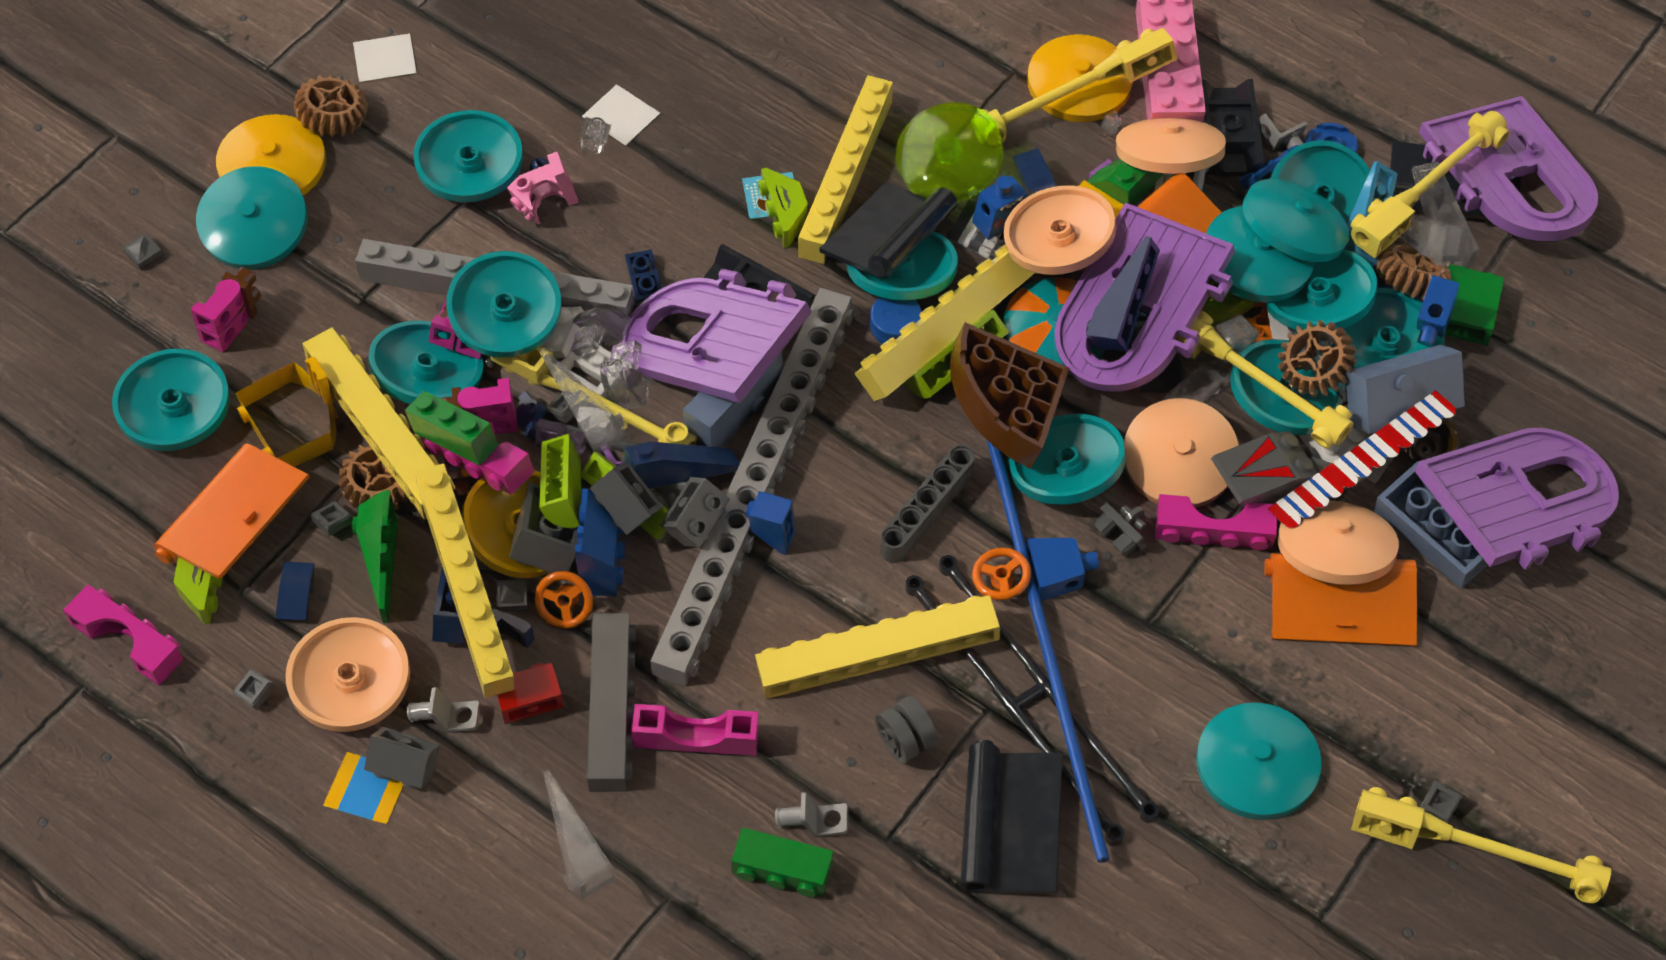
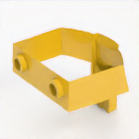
(317, 382)

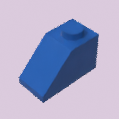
(772, 520)

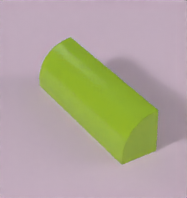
(937, 371)
(560, 482)

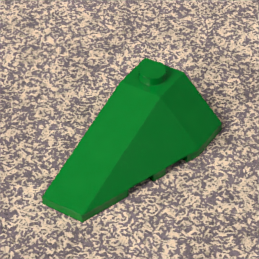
(1124, 181)
(377, 536)

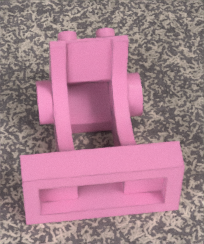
(539, 184)

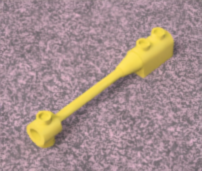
(1132, 59)
(1394, 215)
(534, 369)
(1329, 425)
(1404, 822)

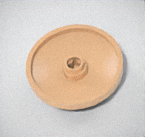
(1170, 145)
(1060, 230)
(1173, 448)
(1340, 544)
(347, 674)

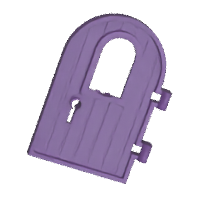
(1527, 150)
(1171, 301)
(741, 333)
(1505, 511)

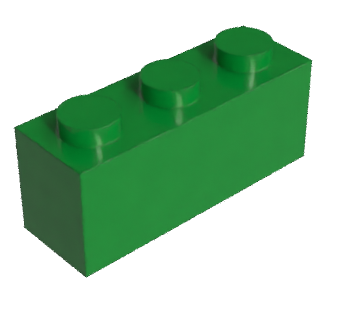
(451, 427)
(782, 862)

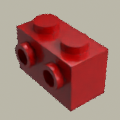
(534, 694)

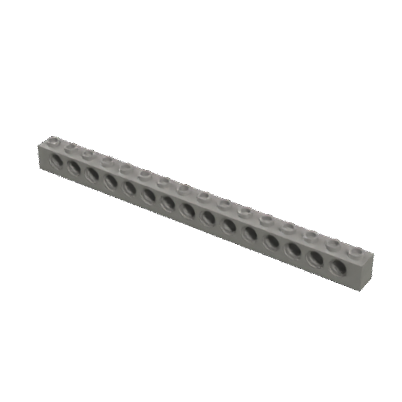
(677, 665)

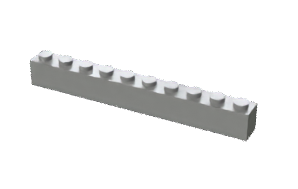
(435, 270)

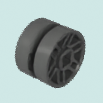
(906, 729)

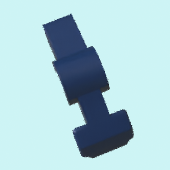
(529, 413)

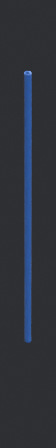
(1051, 662)

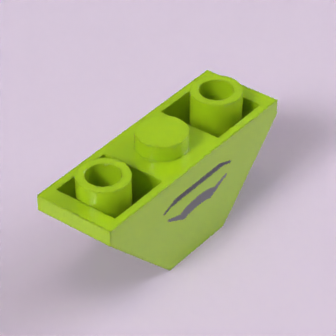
(784, 203)
(197, 589)

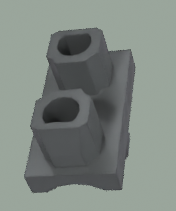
(1130, 538)

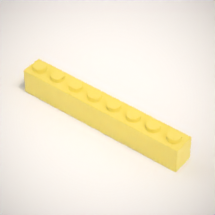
(845, 168)
(941, 324)
(372, 412)
(464, 581)
(877, 646)

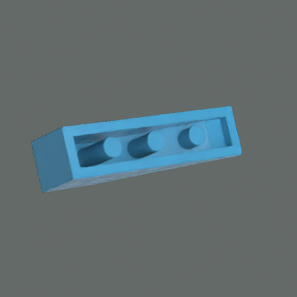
(1380, 185)

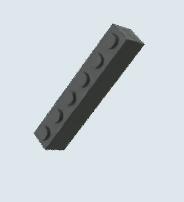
(609, 703)

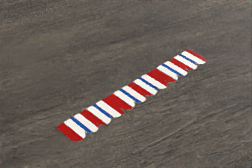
(1361, 458)

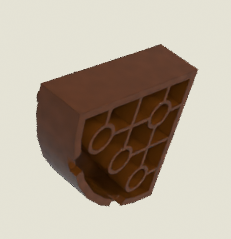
(1006, 391)

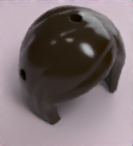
(1436, 442)

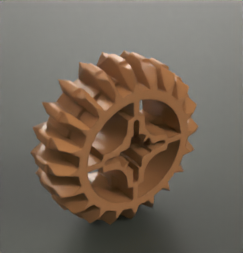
(330, 106)
(1408, 270)
(1294, 361)
(370, 469)

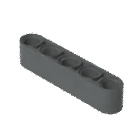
(922, 514)

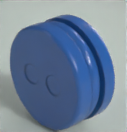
(890, 316)

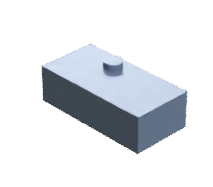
(1393, 386)
(718, 419)
(1429, 528)

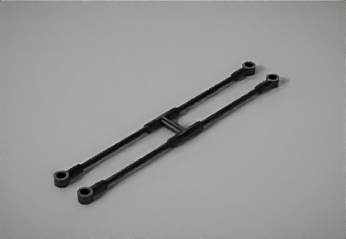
(1042, 687)

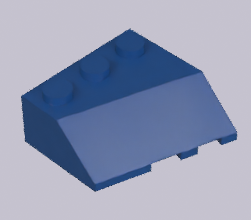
(599, 547)

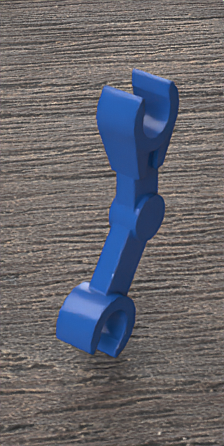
(1251, 178)

